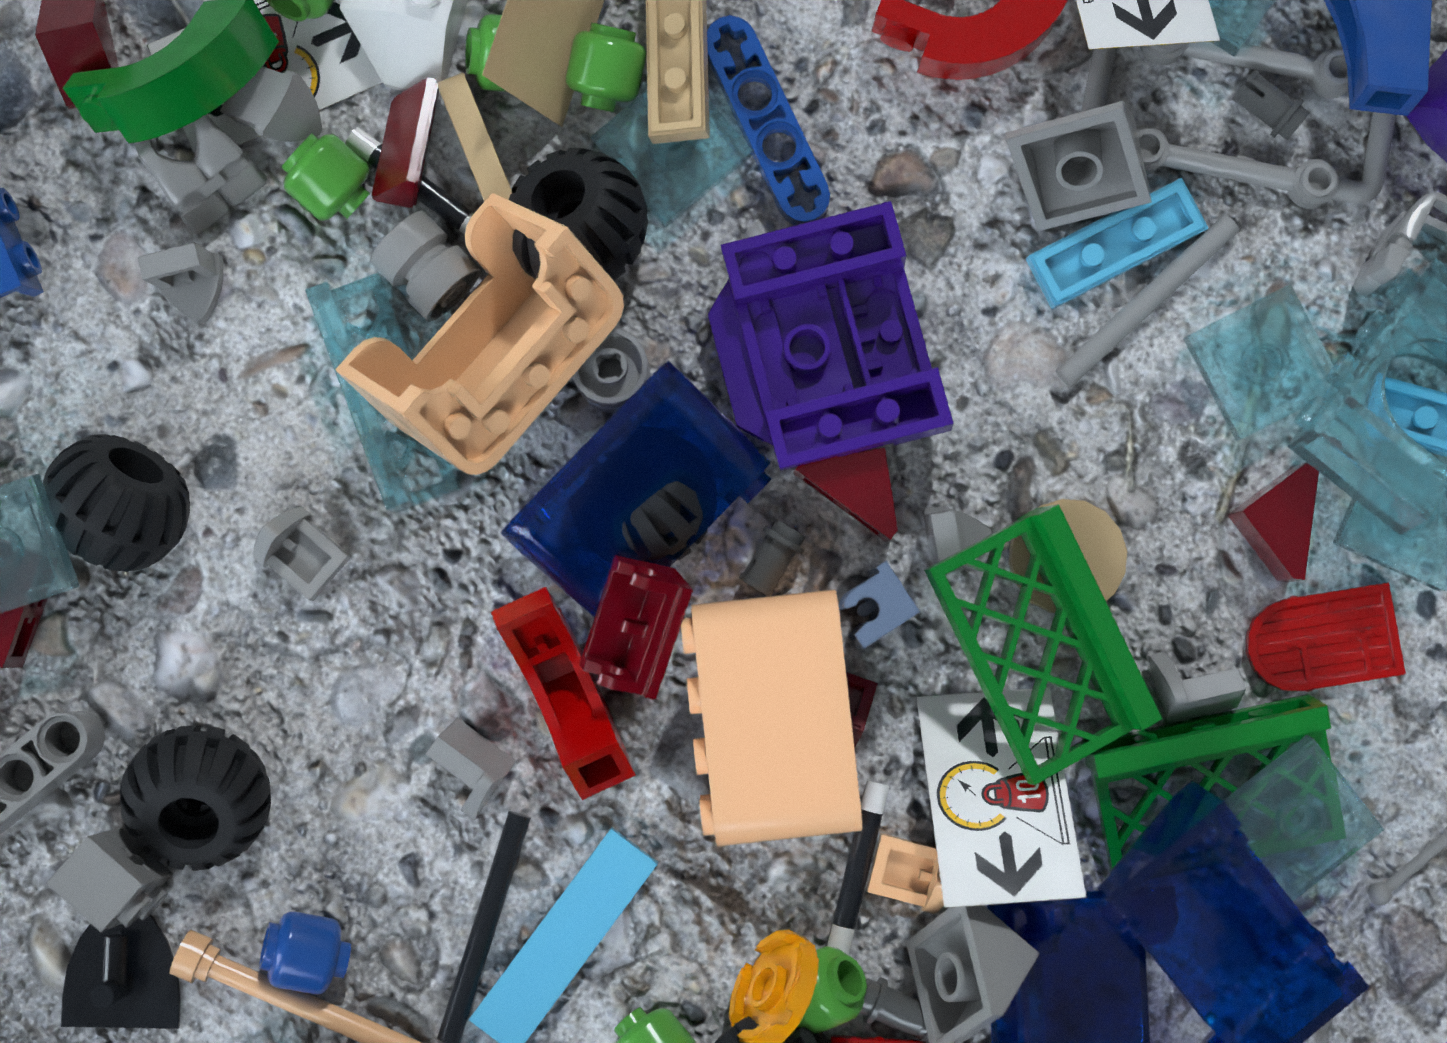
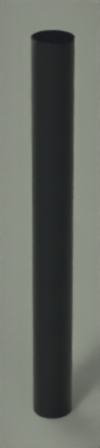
(483, 928)

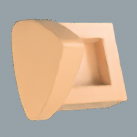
(906, 873)

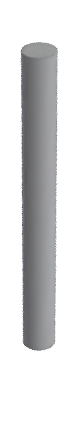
(1147, 300)

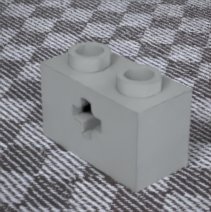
(111, 880)

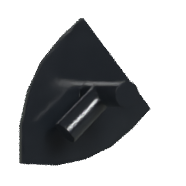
(121, 979)

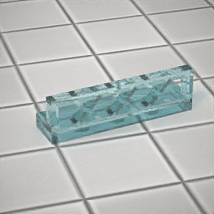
(371, 424)

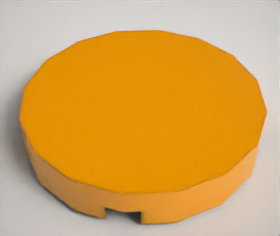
(775, 987)

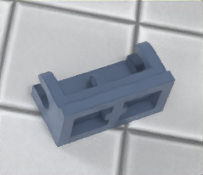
(884, 599)

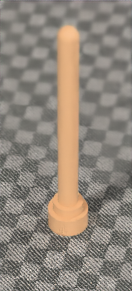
(201, 960)

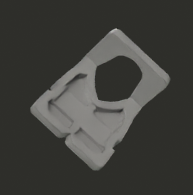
(210, 181)
(1396, 240)

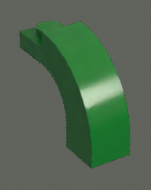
(183, 80)

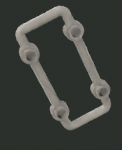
(1307, 185)

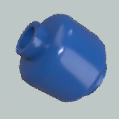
(304, 953)

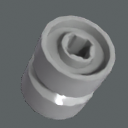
(418, 258)
(613, 371)

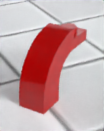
(971, 44)
(566, 694)

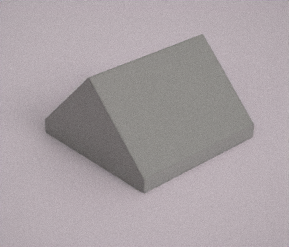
(1080, 165)
(966, 971)

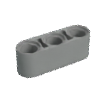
(48, 760)

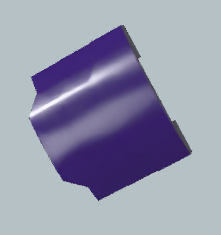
(826, 339)

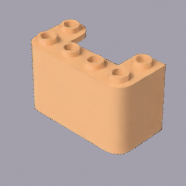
(501, 349)
(773, 718)

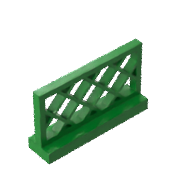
(1091, 632)
(1194, 742)

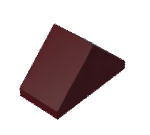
(75, 39)
(857, 486)
(1280, 522)

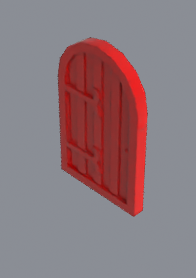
(1326, 639)

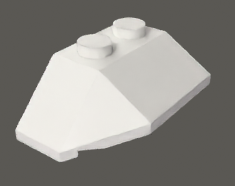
(407, 37)

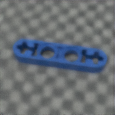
(762, 123)

